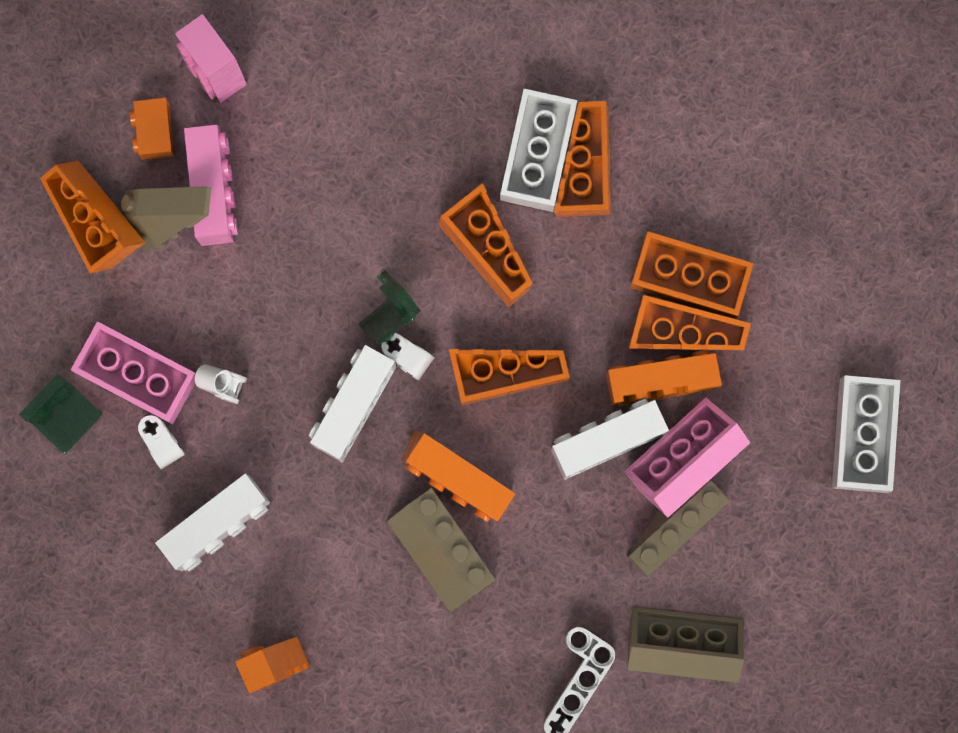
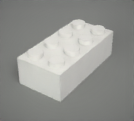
(538, 150)
(353, 403)
(866, 434)
(609, 439)
(212, 523)

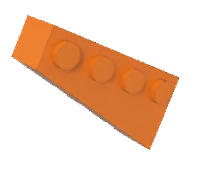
(90, 217)
(677, 326)
(269, 665)

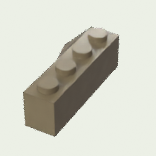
(668, 534)

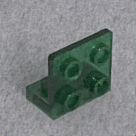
(392, 314)
(61, 413)

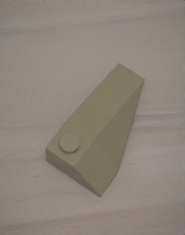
(164, 212)

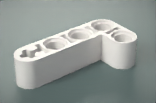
(574, 686)

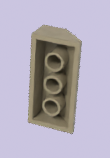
(441, 550)
(686, 644)

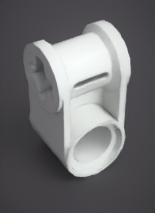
(410, 357)
(219, 382)
(162, 445)

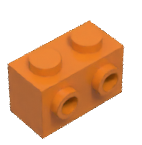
(153, 129)

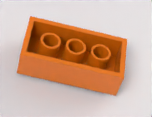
(691, 275)

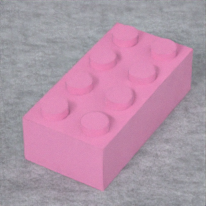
(209, 59)
(209, 168)
(134, 372)
(687, 457)

